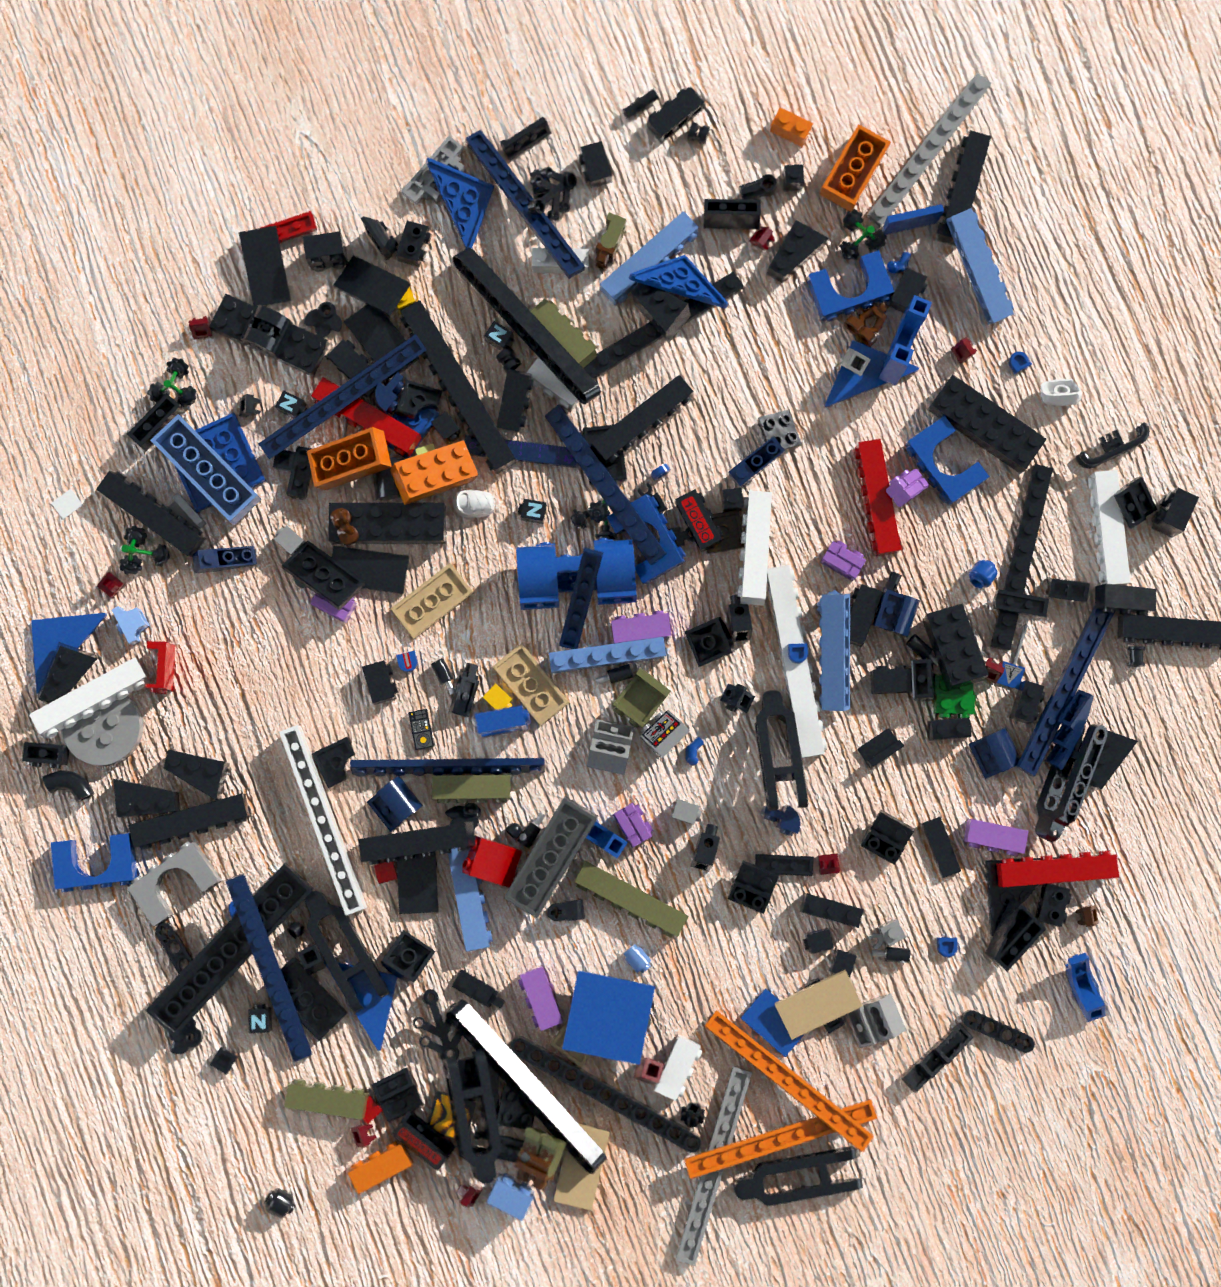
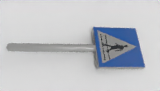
(1013, 673)

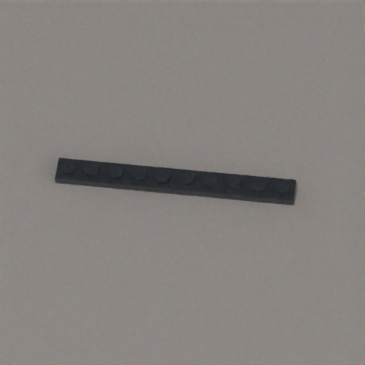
(648, 334)
(1022, 552)

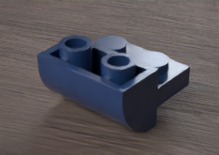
(385, 395)
(896, 612)
(995, 753)
(394, 803)
(788, 819)

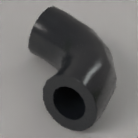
(68, 781)

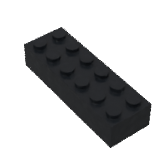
(987, 424)
(393, 523)

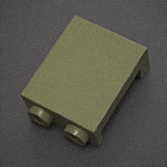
(640, 698)

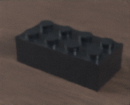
(955, 647)

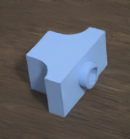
(130, 623)

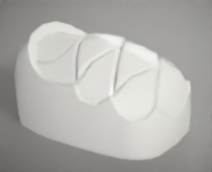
(1060, 392)
(473, 503)

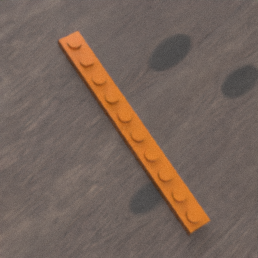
(789, 1081)
(771, 1141)

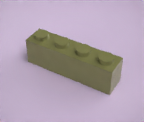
(568, 336)
(471, 787)
(326, 1100)

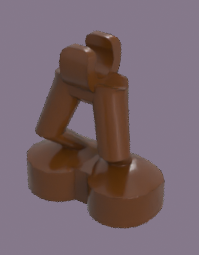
(865, 334)
(341, 520)

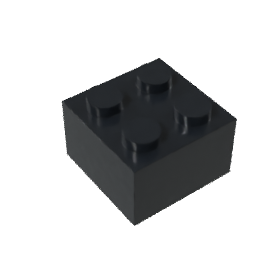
(325, 251)
(1174, 512)

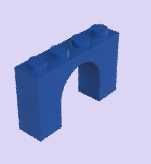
(831, 304)
(899, 351)
(949, 486)
(675, 555)
(502, 721)
(69, 874)

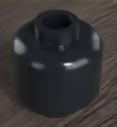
(279, 1203)

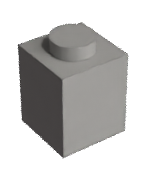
(855, 361)
(288, 540)
(686, 812)

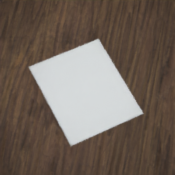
(67, 503)

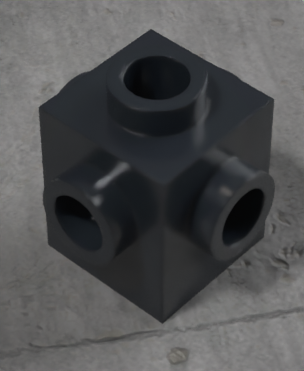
(737, 698)

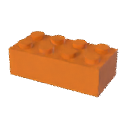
(855, 168)
(349, 458)
(433, 472)

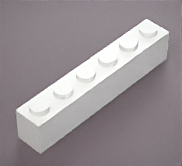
(1109, 528)
(755, 548)
(89, 698)

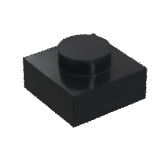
(284, 460)
(223, 1060)

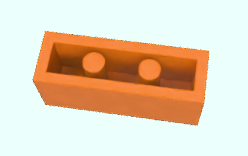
(379, 1166)

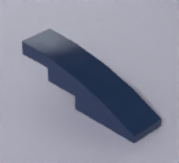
(1071, 728)

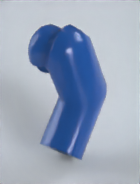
(901, 265)
(691, 751)

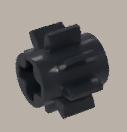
(692, 1115)

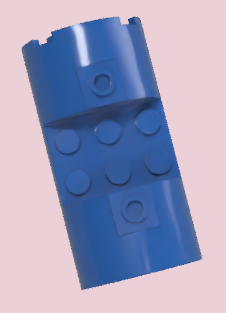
(545, 575)

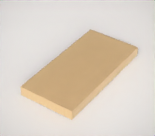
(432, 601)
(530, 684)
(818, 1004)
(576, 1185)

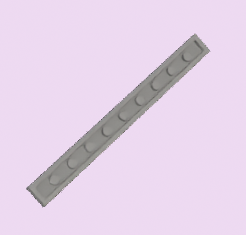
(929, 149)
(709, 1183)

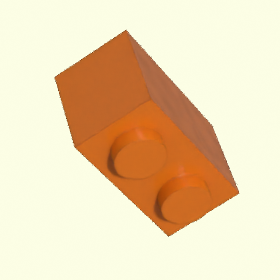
(791, 127)

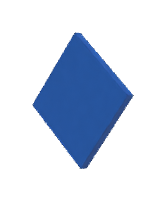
(230, 443)
(608, 1017)

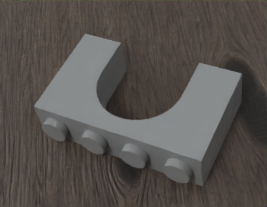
(147, 888)

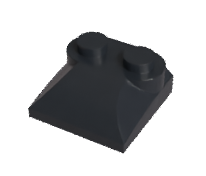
(377, 232)
(710, 641)
(407, 957)

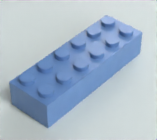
(206, 469)

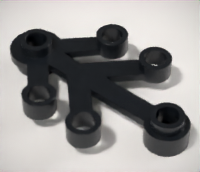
(567, 182)
(441, 1029)

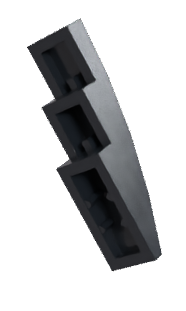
(937, 1057)

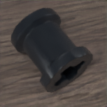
(1136, 656)

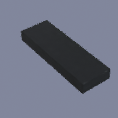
(941, 847)
(786, 864)

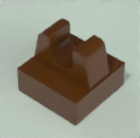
(1090, 916)

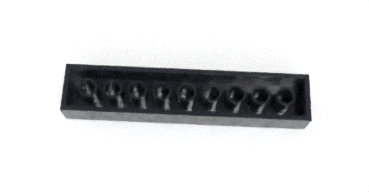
(226, 952)

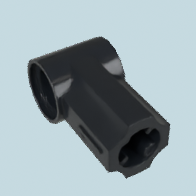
(756, 189)

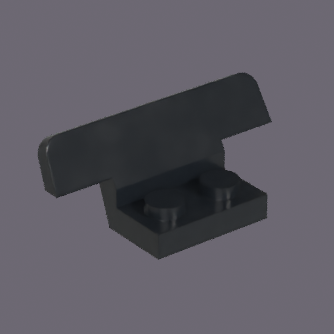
(467, 1078)

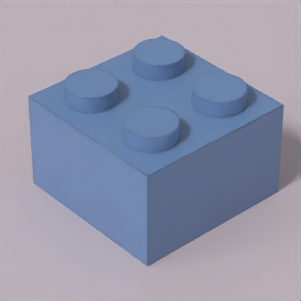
(511, 1196)

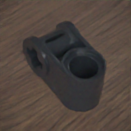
(570, 910)

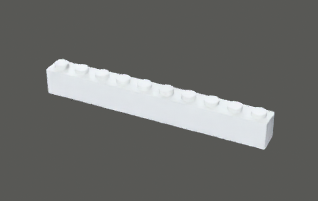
(797, 676)
(323, 820)

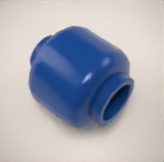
(983, 574)

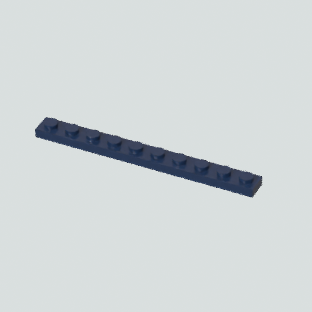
(520, 198)
(342, 396)
(605, 485)
(1064, 691)
(447, 766)
(268, 967)

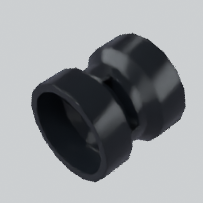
(702, 135)
(508, 359)

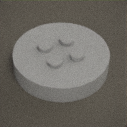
(107, 735)

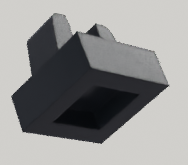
(246, 405)

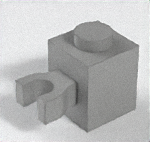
(889, 933)

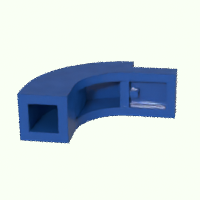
(606, 840)
(1083, 987)

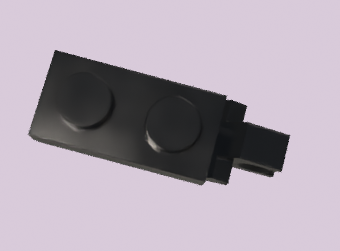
(465, 691)
(477, 989)

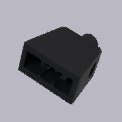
(739, 620)
(705, 856)

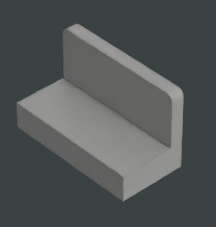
(183, 508)

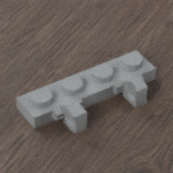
(423, 184)

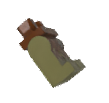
(610, 241)
(539, 1157)

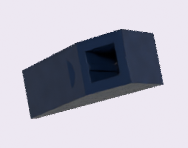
(756, 462)
(223, 559)

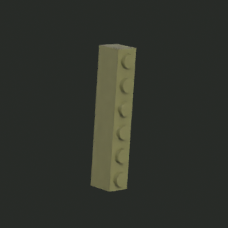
(632, 899)

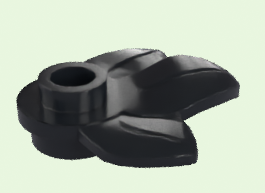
(322, 322)
(463, 814)
(182, 1039)

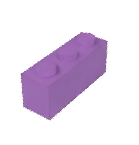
(641, 627)
(995, 837)
(540, 998)

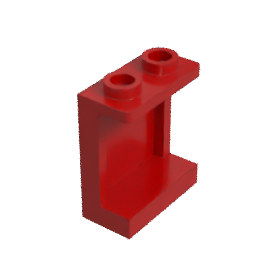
(165, 666)
(492, 861)

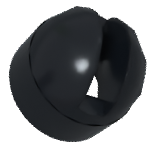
(514, 830)
(295, 930)

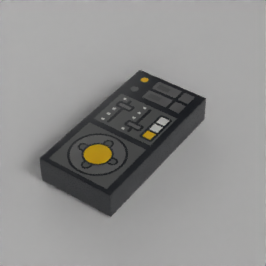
(421, 729)

